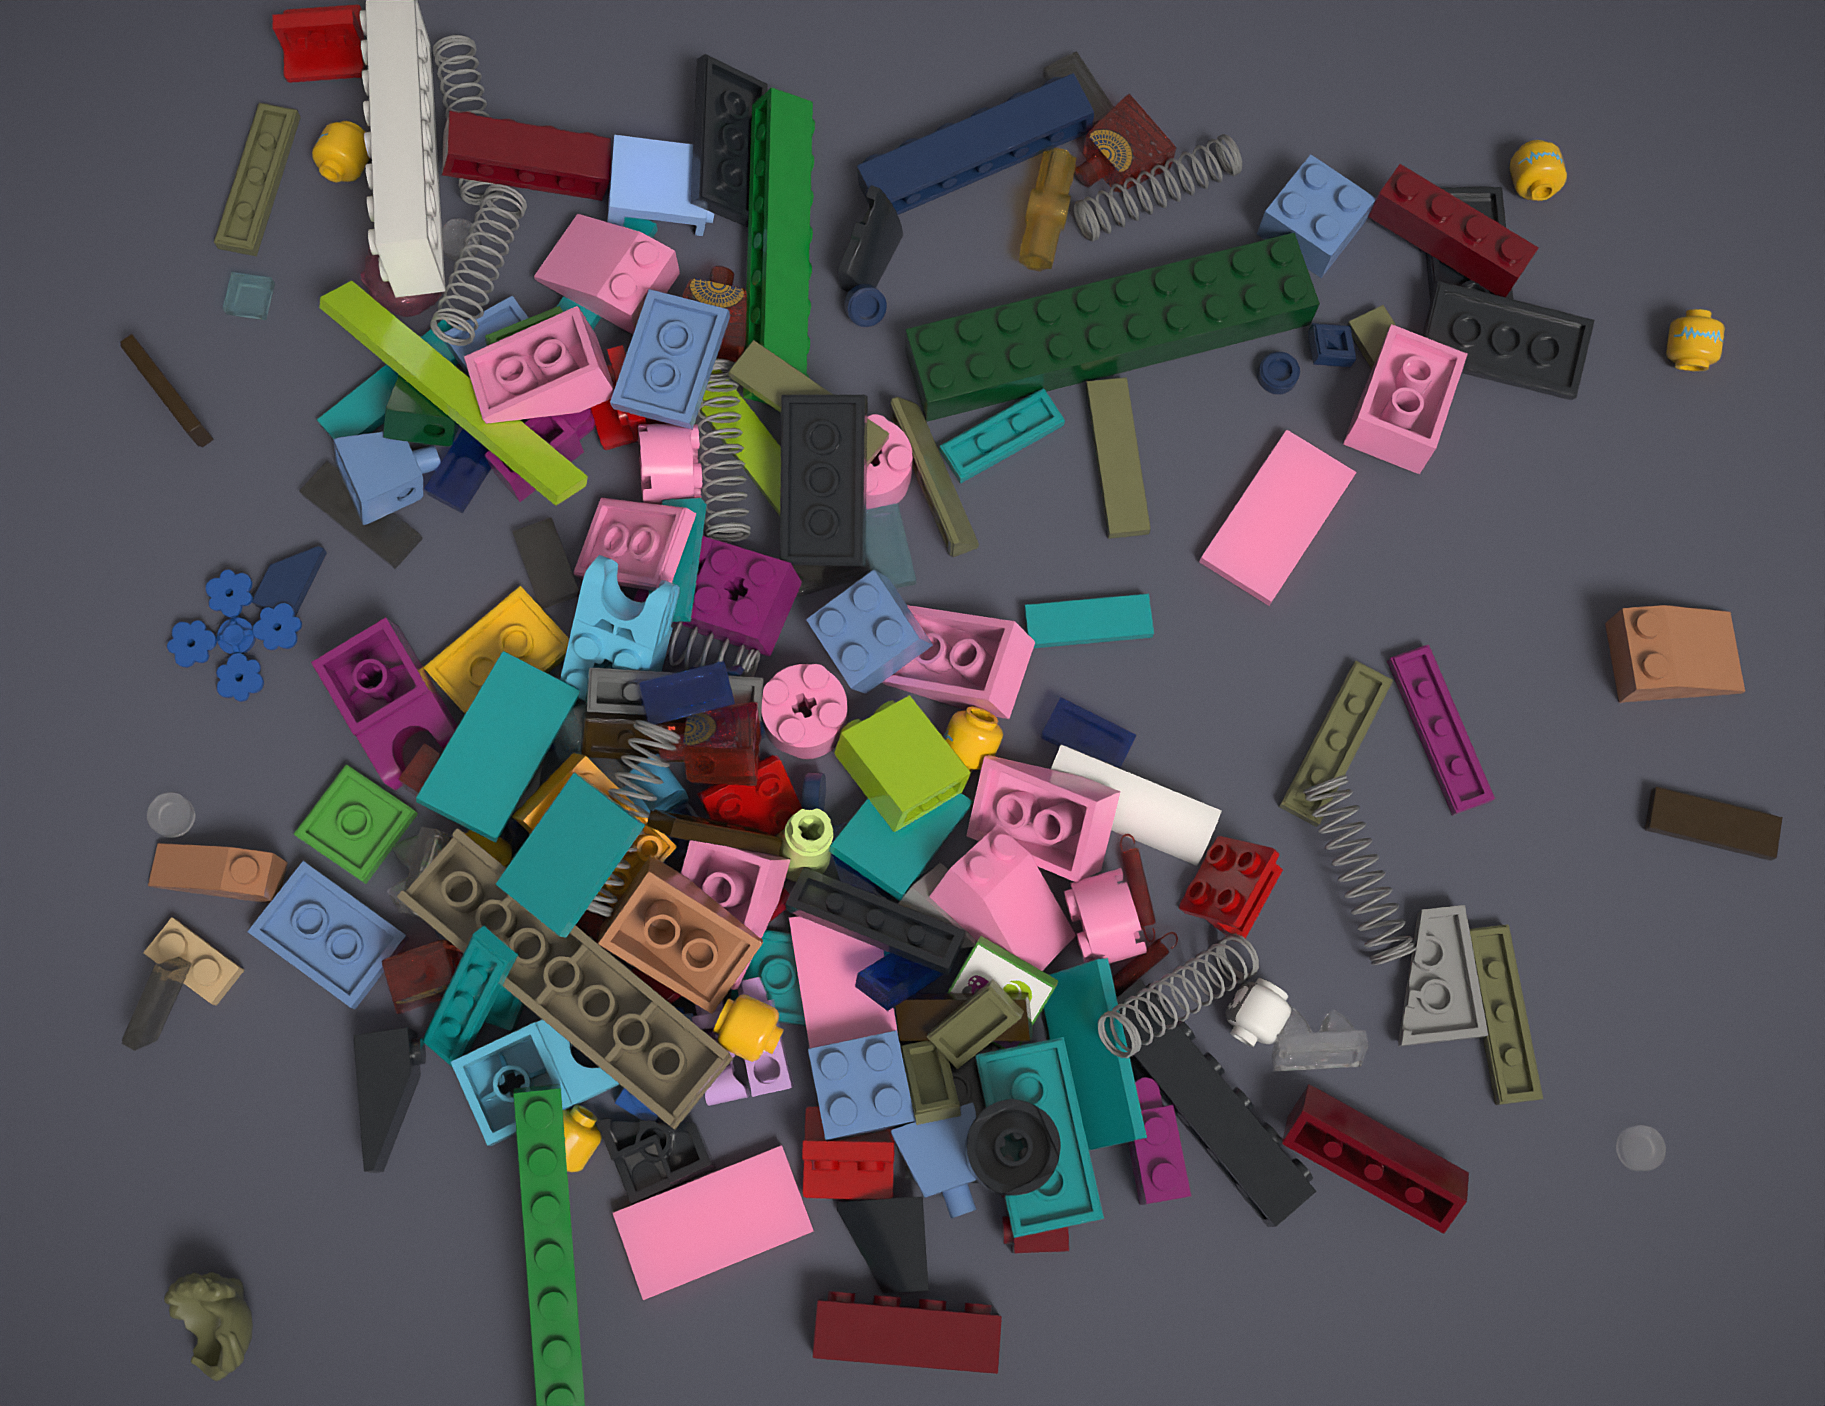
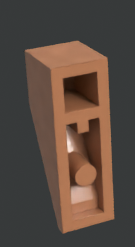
(218, 871)

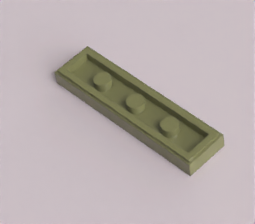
(257, 179)
(772, 377)
(1117, 458)
(1337, 739)
(1509, 1039)

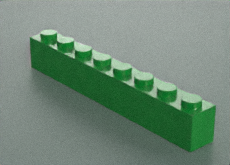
(780, 228)
(548, 1246)

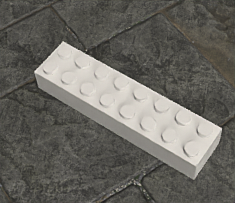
(402, 148)

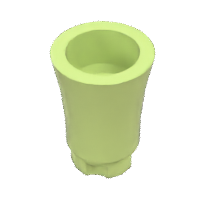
(806, 853)

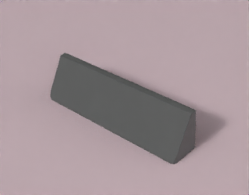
(618, 690)

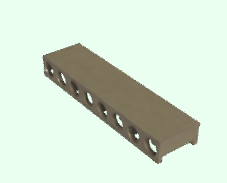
(573, 984)

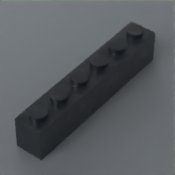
(1218, 1115)

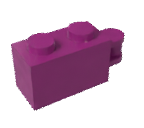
(560, 432)
(1158, 1158)

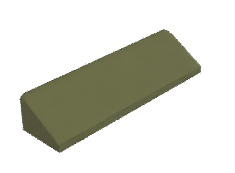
(934, 479)

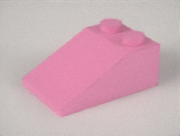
(608, 269)
(541, 371)
(1406, 400)
(970, 663)
(1048, 812)
(739, 881)
(1005, 899)

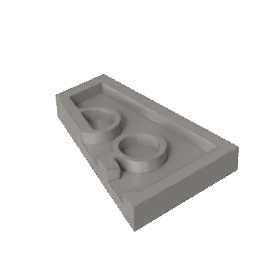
(1442, 981)

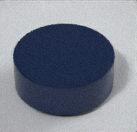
(865, 305)
(1278, 373)
(814, 791)

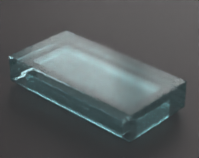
(888, 545)

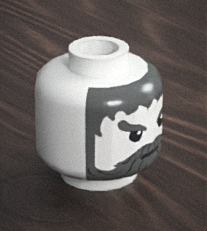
(1258, 1012)

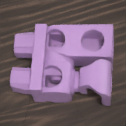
(765, 1075)

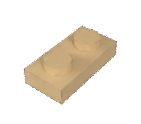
(210, 971)

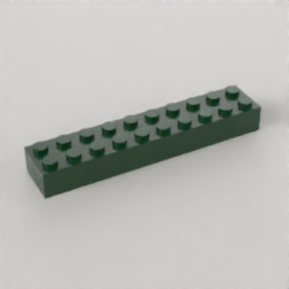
(1110, 326)

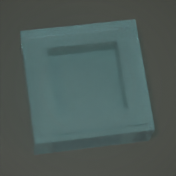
(248, 296)

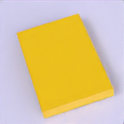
(513, 627)

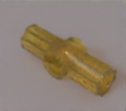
(1047, 209)

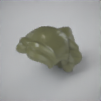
(217, 1316)

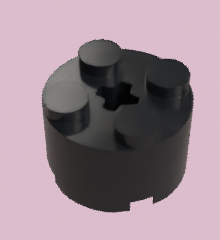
(1037, 1158)

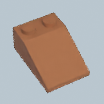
(1673, 653)
(679, 935)

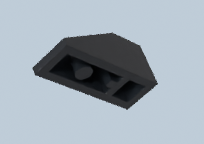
(386, 1082)

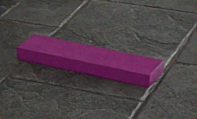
(1440, 730)

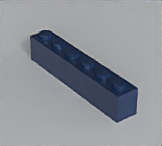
(980, 144)

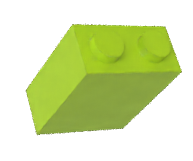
(901, 762)

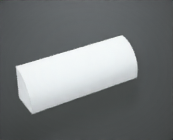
(1147, 809)

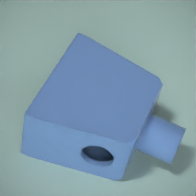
(382, 472)
(938, 1160)

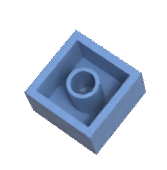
(1320, 210)
(869, 632)
(861, 1086)

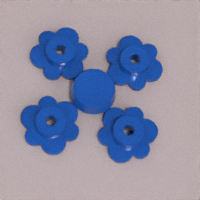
(234, 635)

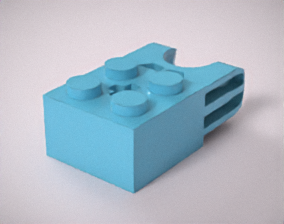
(615, 630)
(541, 1058)

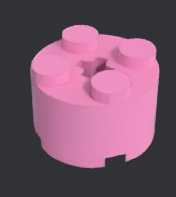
(669, 462)
(892, 476)
(809, 687)
(1106, 917)

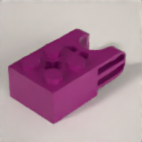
(740, 595)
(395, 708)

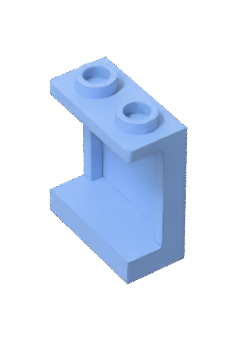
(653, 183)

